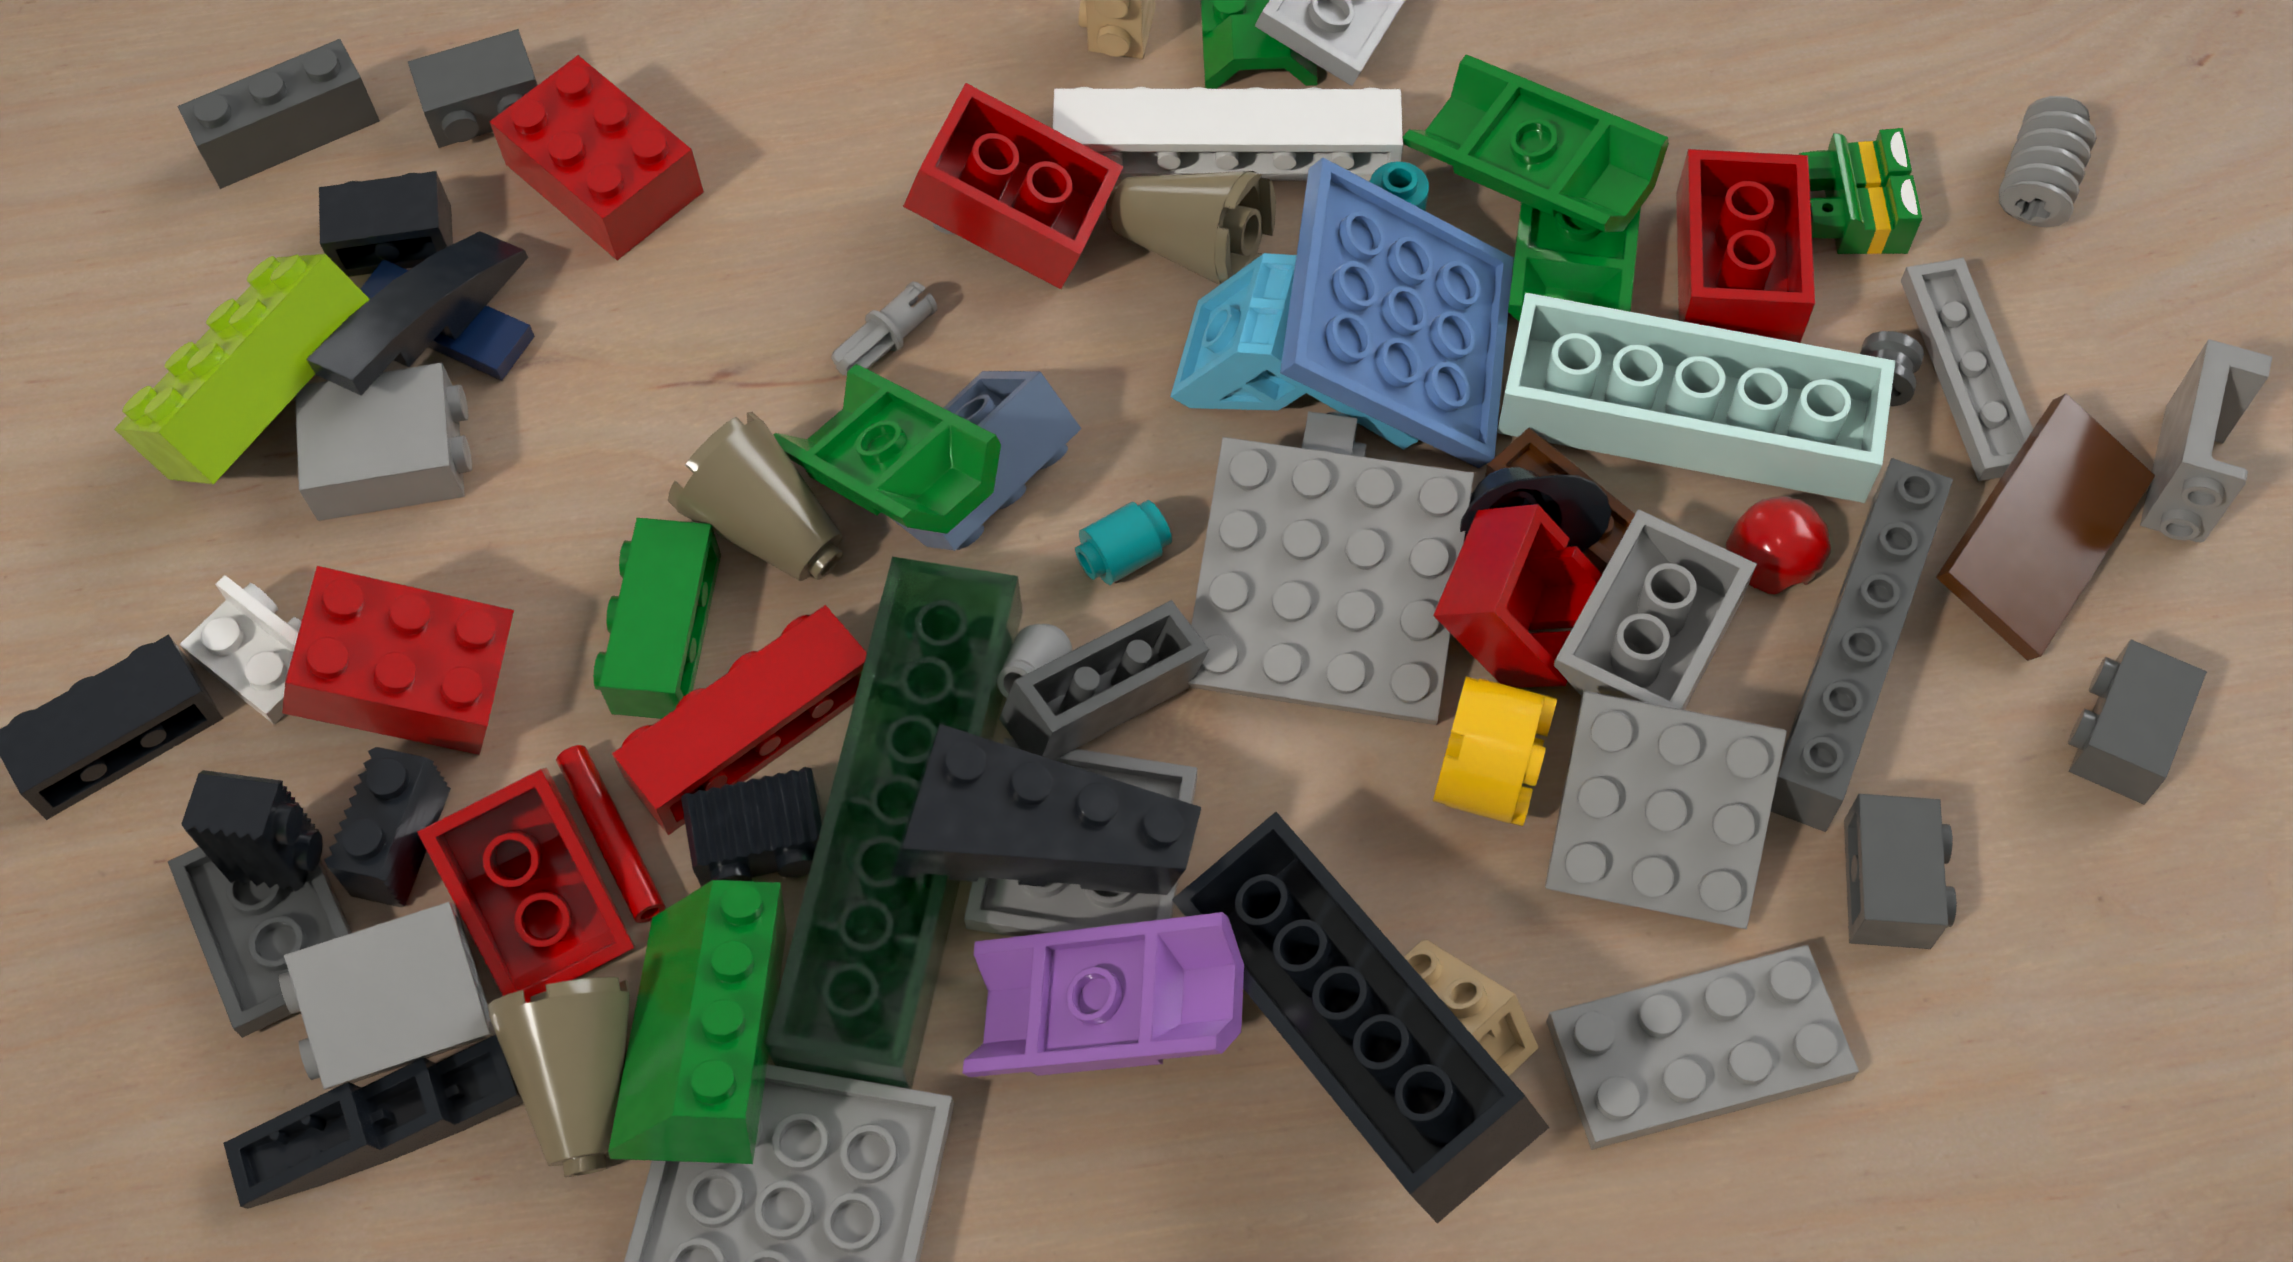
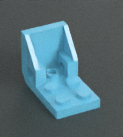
(1239, 345)

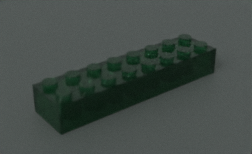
(866, 939)

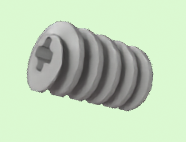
(2048, 162)

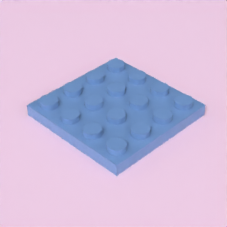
(1398, 314)

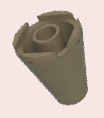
(1196, 219)
(758, 500)
(568, 1064)

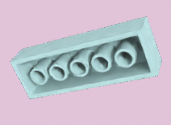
(1698, 397)

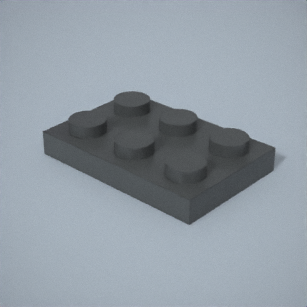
(250, 931)

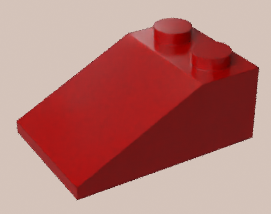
(527, 886)

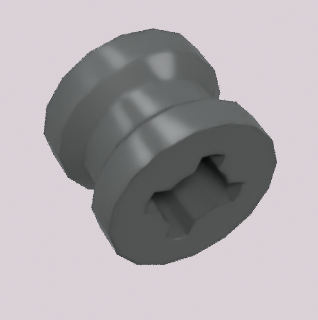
(1907, 356)

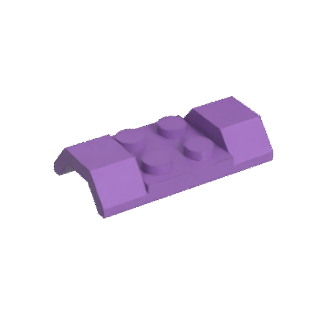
(1109, 996)

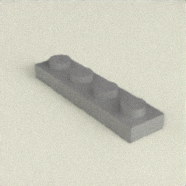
(1968, 364)

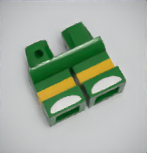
(1868, 194)

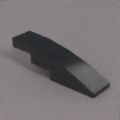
(412, 310)
(371, 1124)

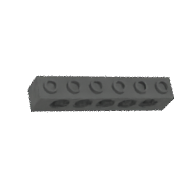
(1859, 645)

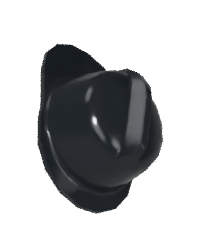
(1569, 500)

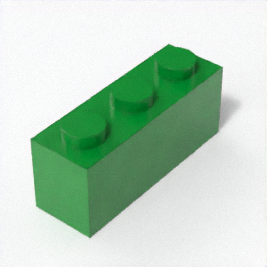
(658, 617)

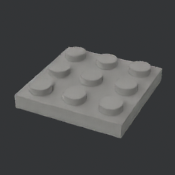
(1665, 809)
(1024, 910)

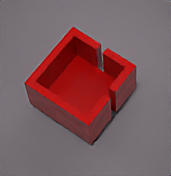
(1514, 580)

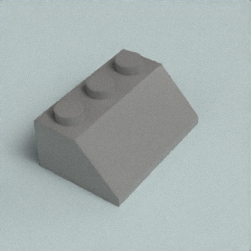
(1655, 615)

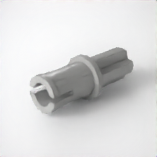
(884, 329)

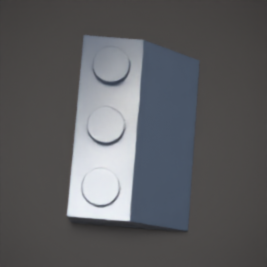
(1032, 435)

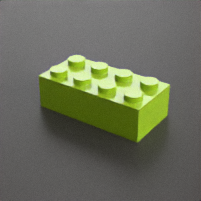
(240, 369)

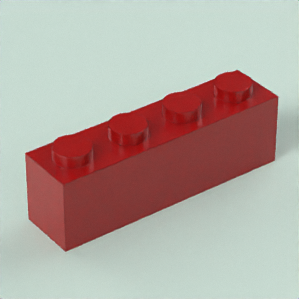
(745, 716)

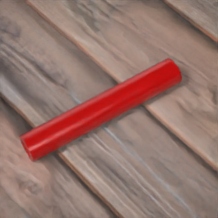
(610, 833)

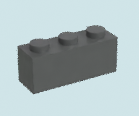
(279, 113)
(1103, 683)

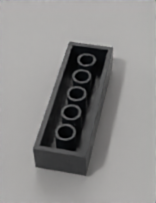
(1365, 1020)

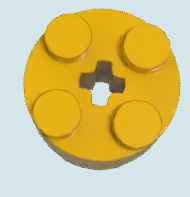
(1494, 750)

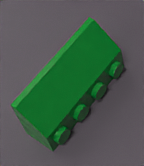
(702, 1027)

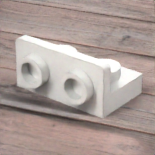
(246, 647)

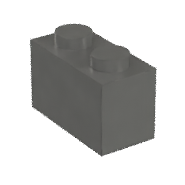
(471, 85)
(2135, 721)
(1897, 871)

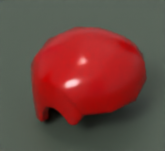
(1784, 540)

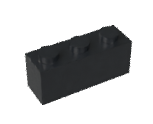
(106, 727)

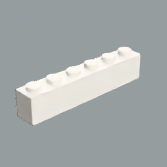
(1234, 129)

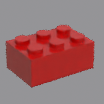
(597, 157)
(1013, 186)
(1745, 242)
(397, 660)

